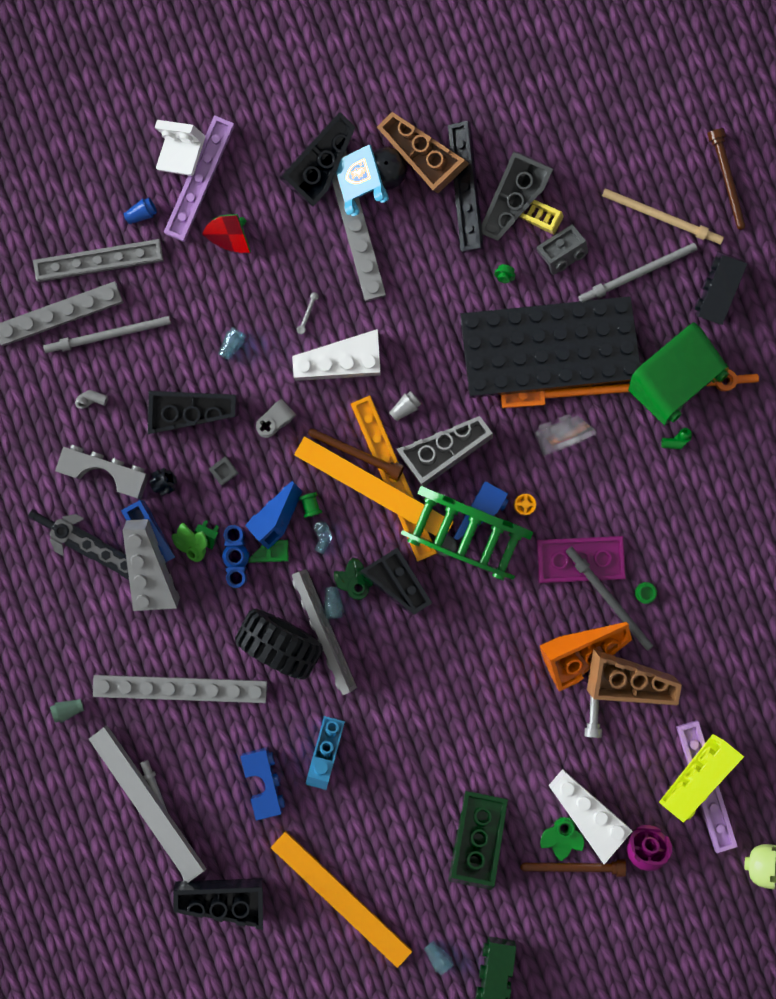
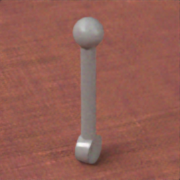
(314, 296)

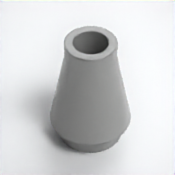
(406, 405)

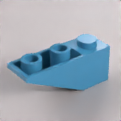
(325, 753)

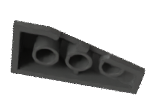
(516, 191)

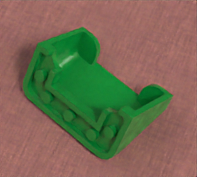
(677, 373)

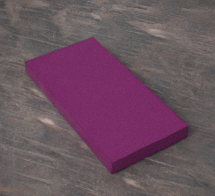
(602, 553)

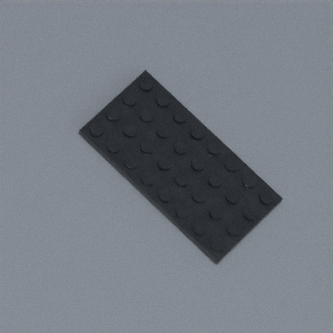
(549, 347)

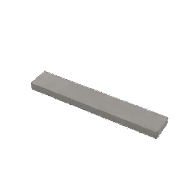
(98, 260)

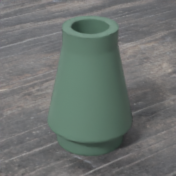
(65, 710)

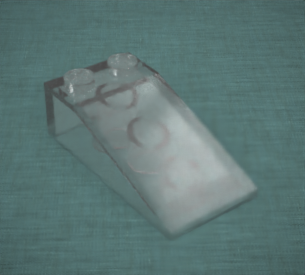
(563, 434)

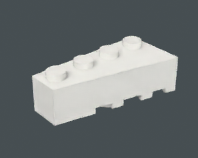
(595, 821)

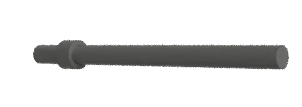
(583, 567)

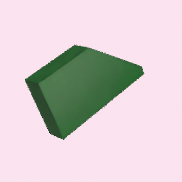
(276, 553)

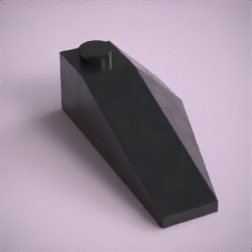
(315, 167)

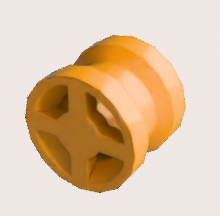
(528, 504)

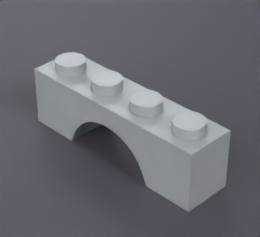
(77, 464)

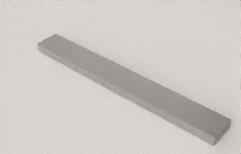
(147, 804)

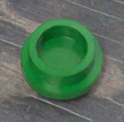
(505, 273)
(645, 592)

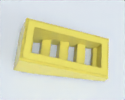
(552, 228)

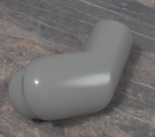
(89, 397)

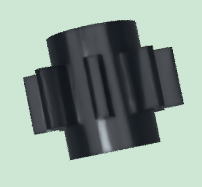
(163, 481)

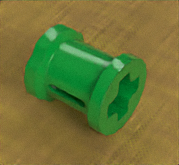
(310, 504)

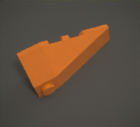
(571, 654)

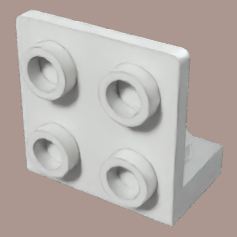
(180, 148)

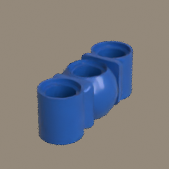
(230, 547)

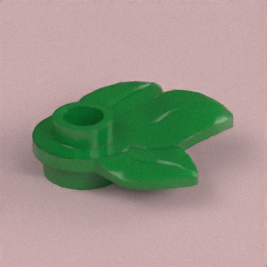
(562, 841)

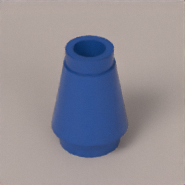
(140, 211)

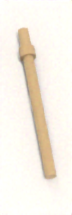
(701, 232)

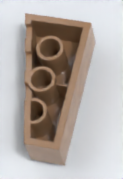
(427, 156)

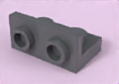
(563, 249)

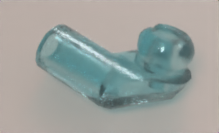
(324, 535)

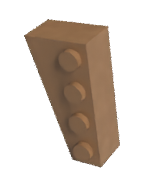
(627, 681)

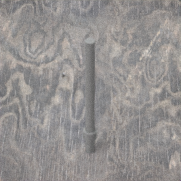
(600, 290)
(66, 344)

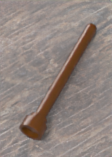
(717, 138)
(394, 470)
(617, 867)

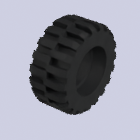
(278, 644)

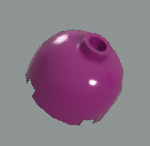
(649, 848)

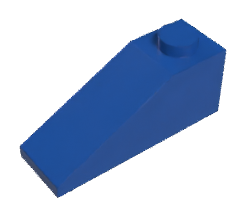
(488, 499)

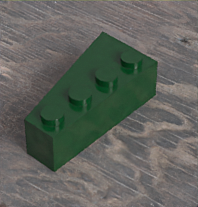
(497, 969)

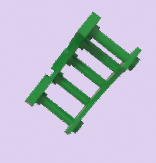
(475, 517)

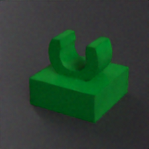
(211, 535)

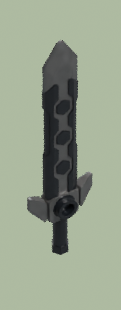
(81, 541)

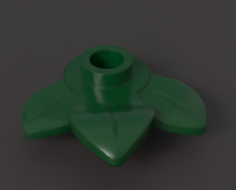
(351, 578)

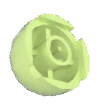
(762, 865)

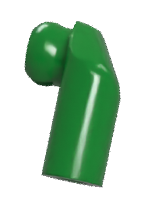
(678, 441)

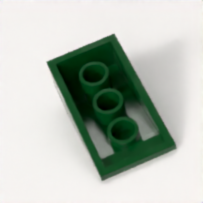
(478, 840)

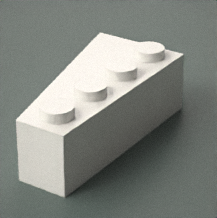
(342, 359)

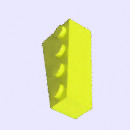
(700, 777)

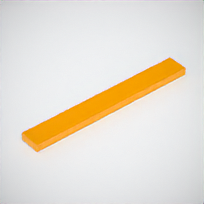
(381, 448)
(367, 484)
(341, 899)

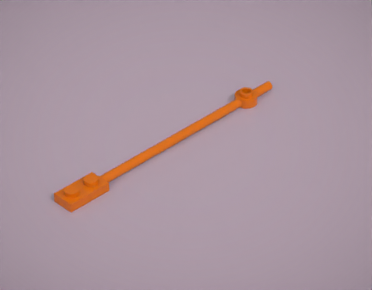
(538, 397)

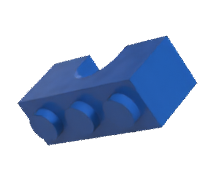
(260, 764)

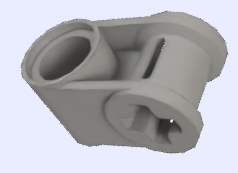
(278, 416)

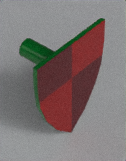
(228, 233)

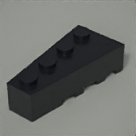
(181, 409)

